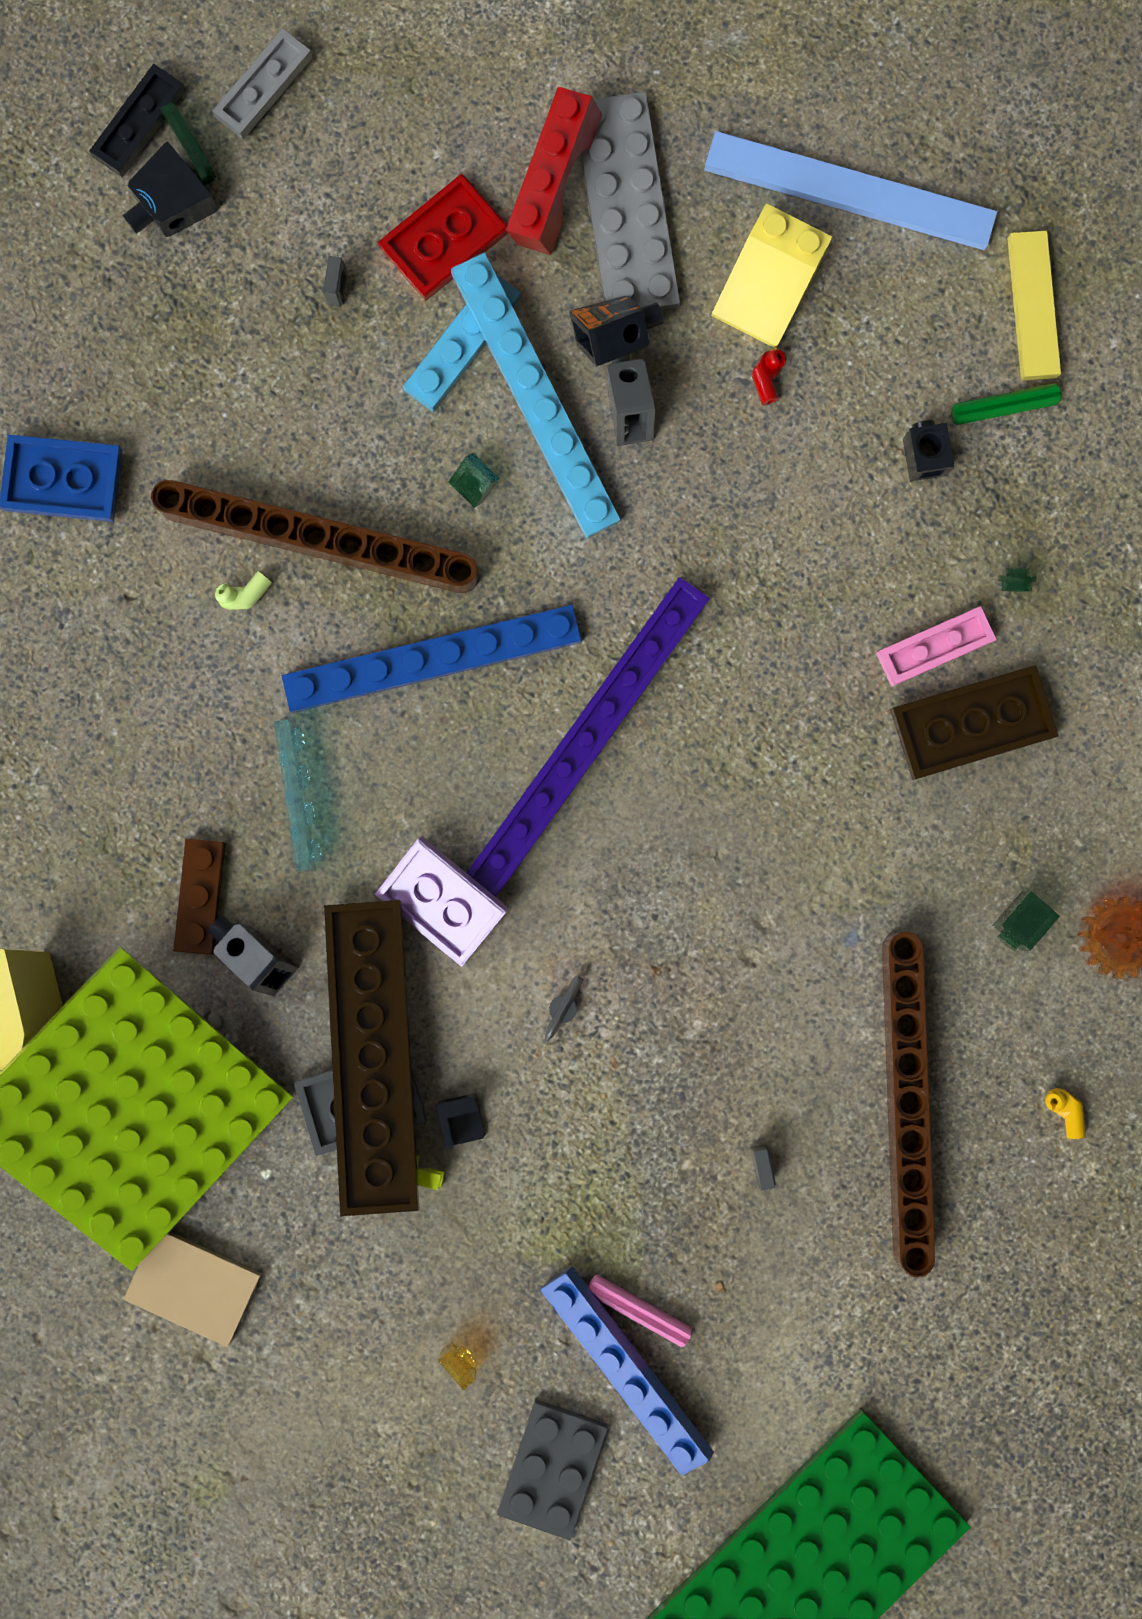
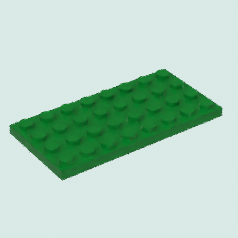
(829, 1541)

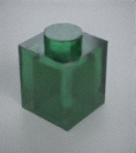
(1025, 922)

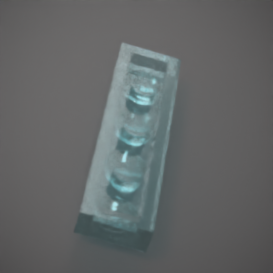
(300, 812)

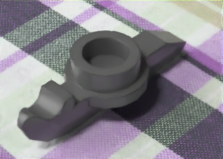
(563, 1008)

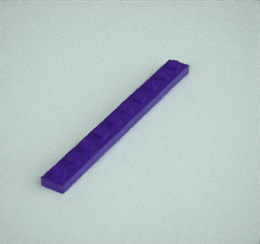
(587, 736)

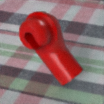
(765, 373)

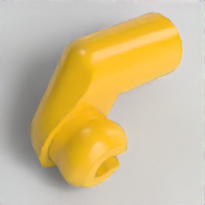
(1070, 1109)

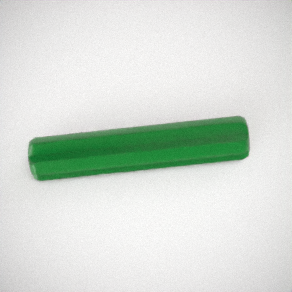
(1006, 404)

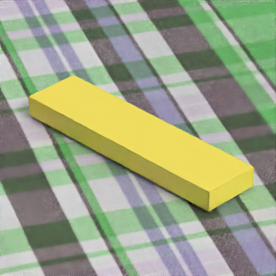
(1034, 305)

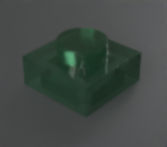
(473, 480)

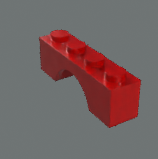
(565, 135)

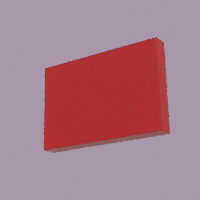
(442, 235)

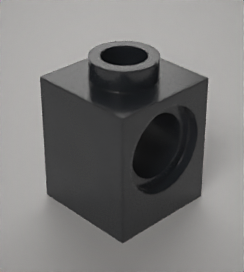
(924, 466)

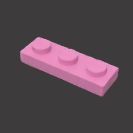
(936, 646)

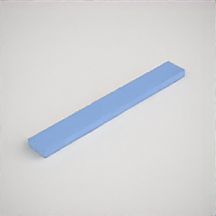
(850, 190)

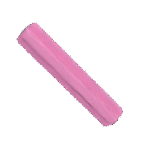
(640, 1311)

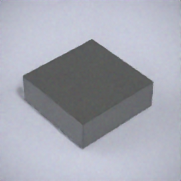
(335, 281)
(763, 1167)

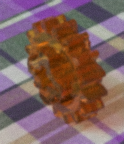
(1117, 952)

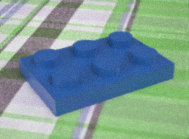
(60, 478)

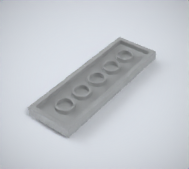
(629, 205)

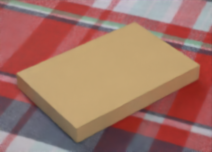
(193, 1288)

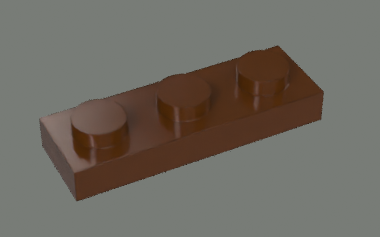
(199, 896)

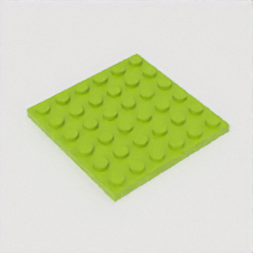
(129, 1109)

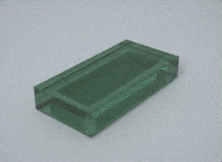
(188, 143)

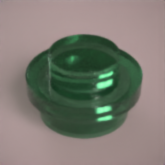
(1017, 580)

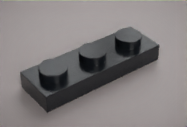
(137, 120)

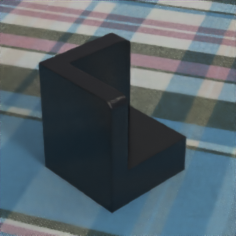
(460, 1120)

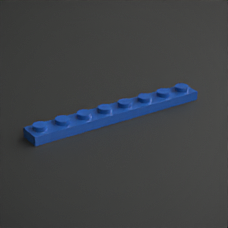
(431, 659)

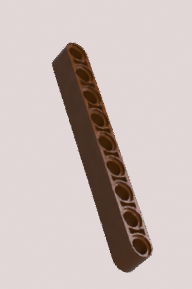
(302, 524)
(918, 1118)

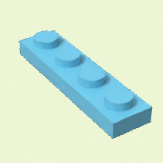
(451, 356)

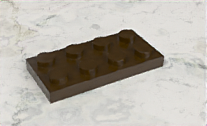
(974, 722)

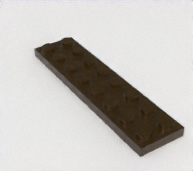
(371, 1058)

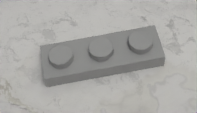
(262, 83)

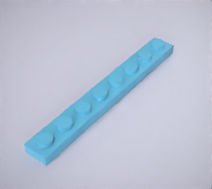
(535, 395)

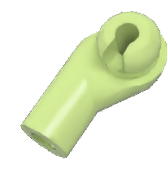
(242, 597)

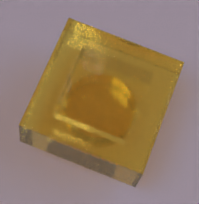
(459, 1364)

